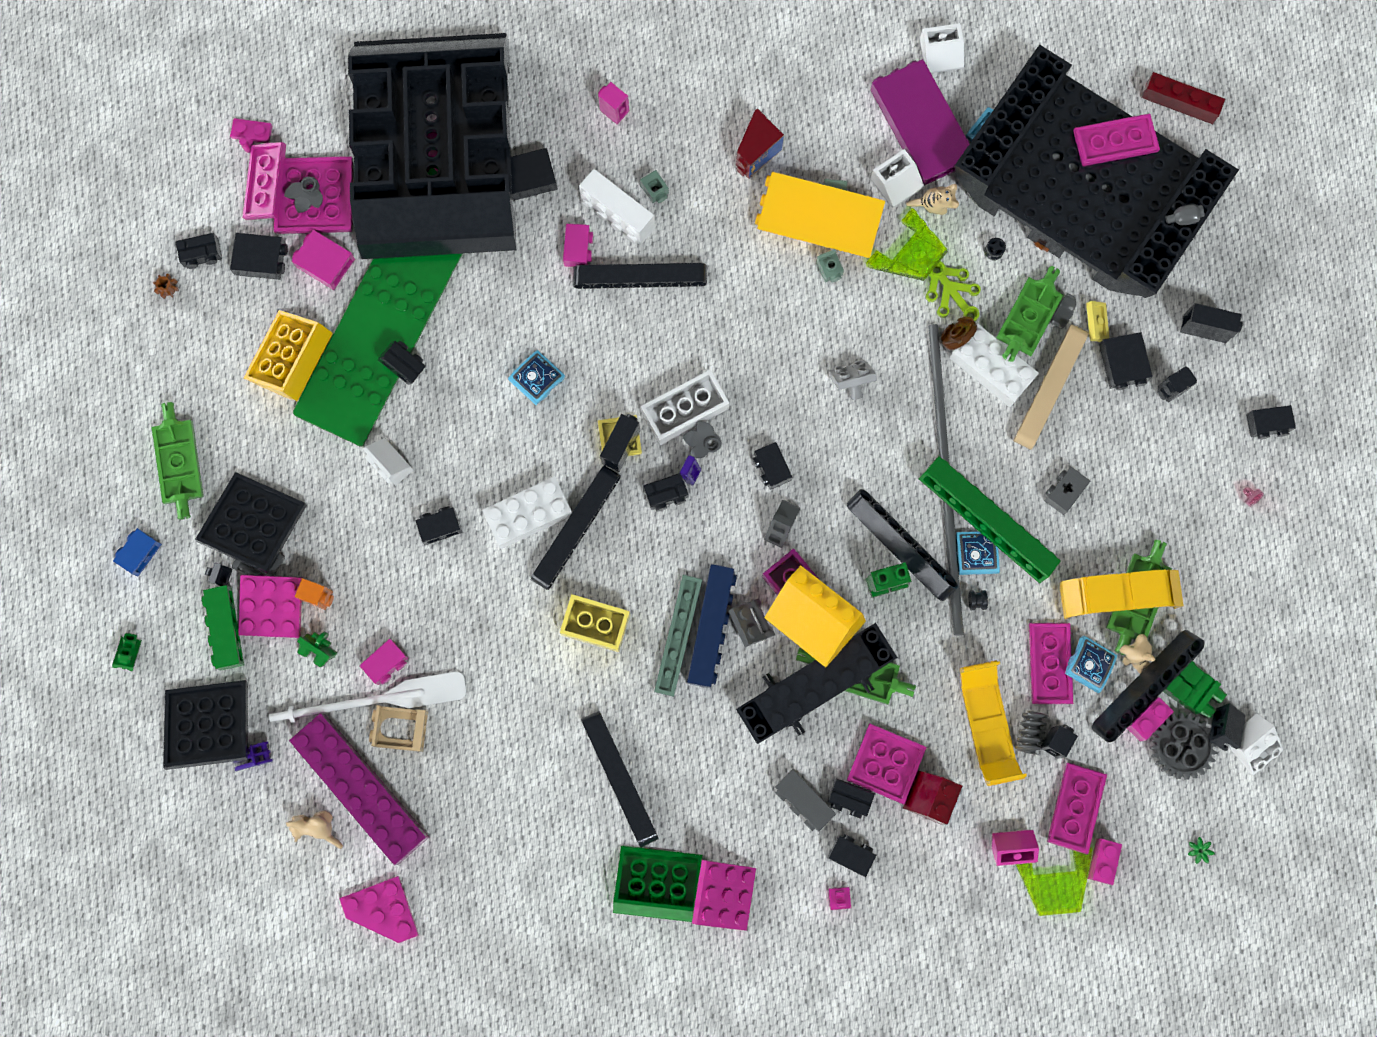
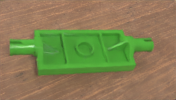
(1030, 315)
(177, 461)
(1138, 621)
(884, 681)

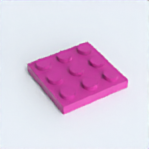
(269, 606)
(886, 764)
(724, 895)

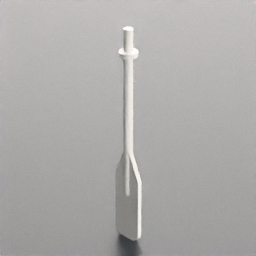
(407, 694)

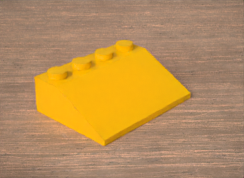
(288, 355)
(814, 616)

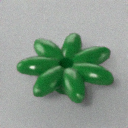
(1197, 850)

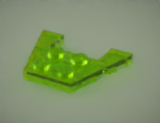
(917, 256)
(1060, 890)

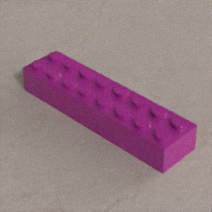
(359, 789)

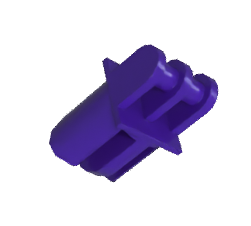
(254, 756)

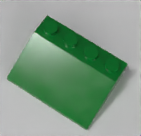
(656, 883)

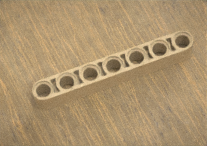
(1051, 386)

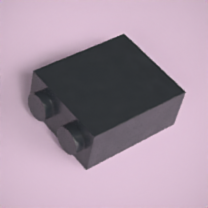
(532, 174)
(258, 256)
(1211, 323)
(1125, 361)
(620, 442)

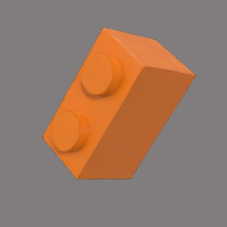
(314, 594)

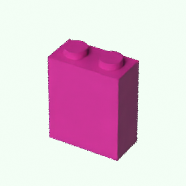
(322, 259)

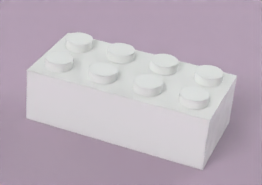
(616, 207)
(985, 363)
(684, 407)
(527, 512)

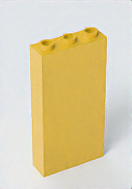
(820, 214)

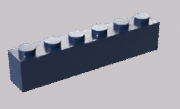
(711, 625)

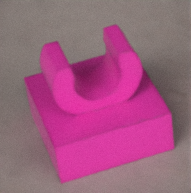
(839, 898)

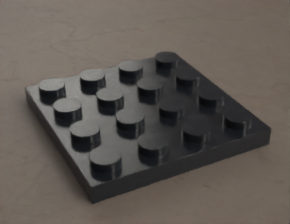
(251, 522)
(206, 725)

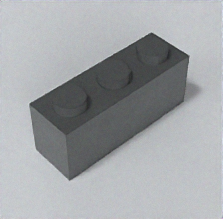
(804, 801)

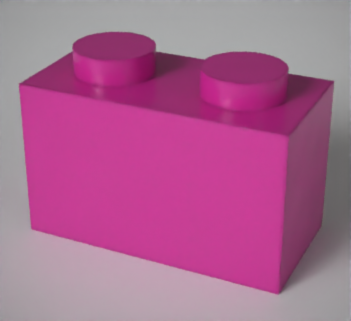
(613, 102)
(577, 245)
(384, 662)
(1150, 719)
(1015, 847)
(1104, 861)

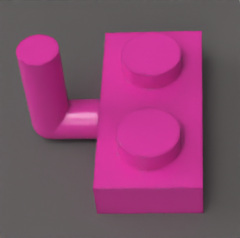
(249, 132)

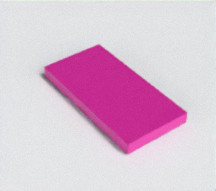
(1116, 139)
(264, 181)
(1048, 662)
(1077, 808)

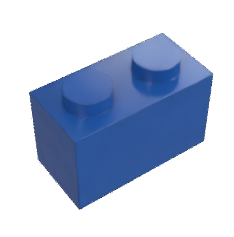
(136, 552)

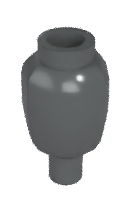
(1186, 214)

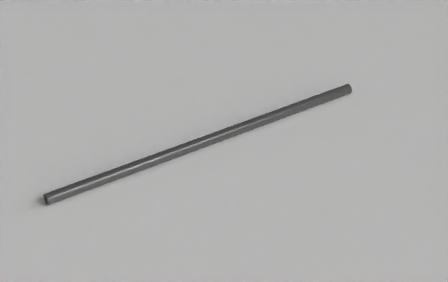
(944, 454)

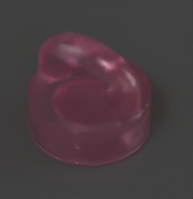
(1253, 496)

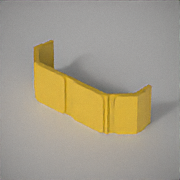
(1121, 592)
(989, 724)

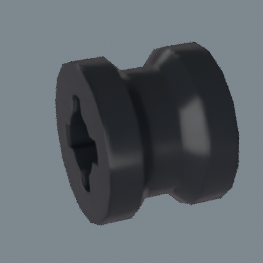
(997, 245)
(978, 600)

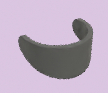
(1064, 311)

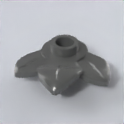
(305, 197)
(699, 440)

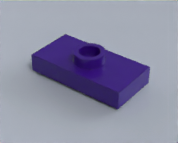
(690, 470)

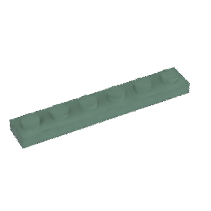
(678, 635)

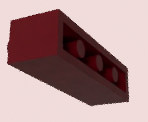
(1183, 98)

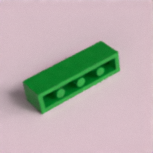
(223, 628)

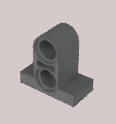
(782, 523)

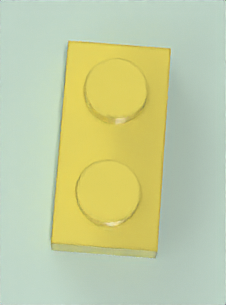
(1097, 321)

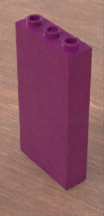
(921, 119)

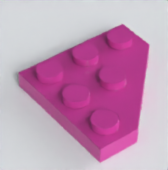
(382, 910)

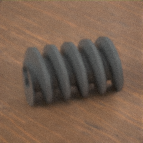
(1031, 732)

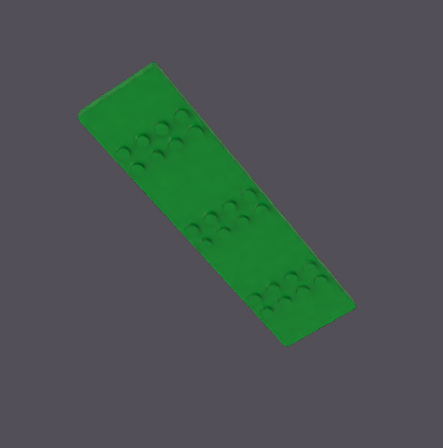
(387, 307)

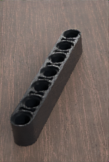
(640, 275)
(576, 525)
(902, 545)
(1148, 686)
(619, 779)

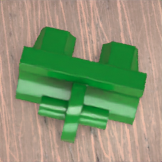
(317, 644)
(127, 652)

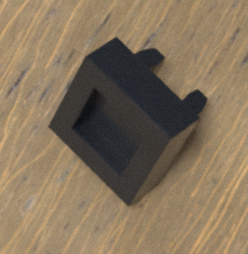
(219, 574)

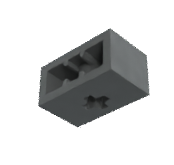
(1063, 501)

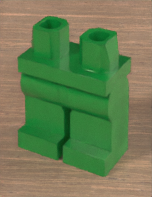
(892, 577)
(1194, 690)

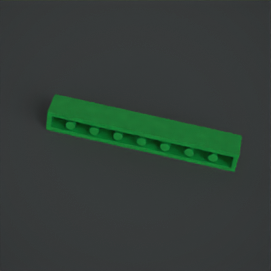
(989, 520)

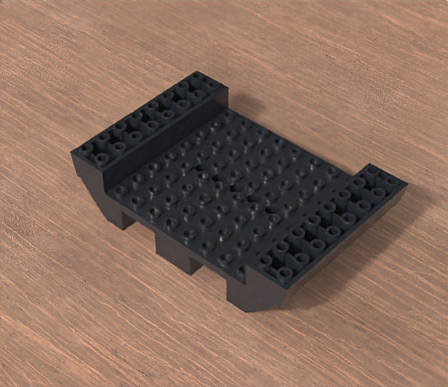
(1014, 171)
(393, 197)

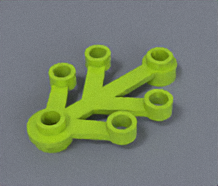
(951, 289)

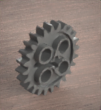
(1200, 755)

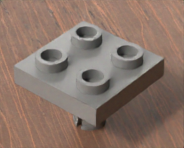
(853, 377)

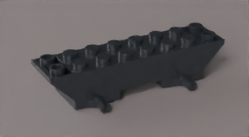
(813, 685)

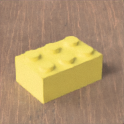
(595, 623)

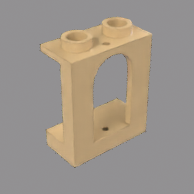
(383, 713)

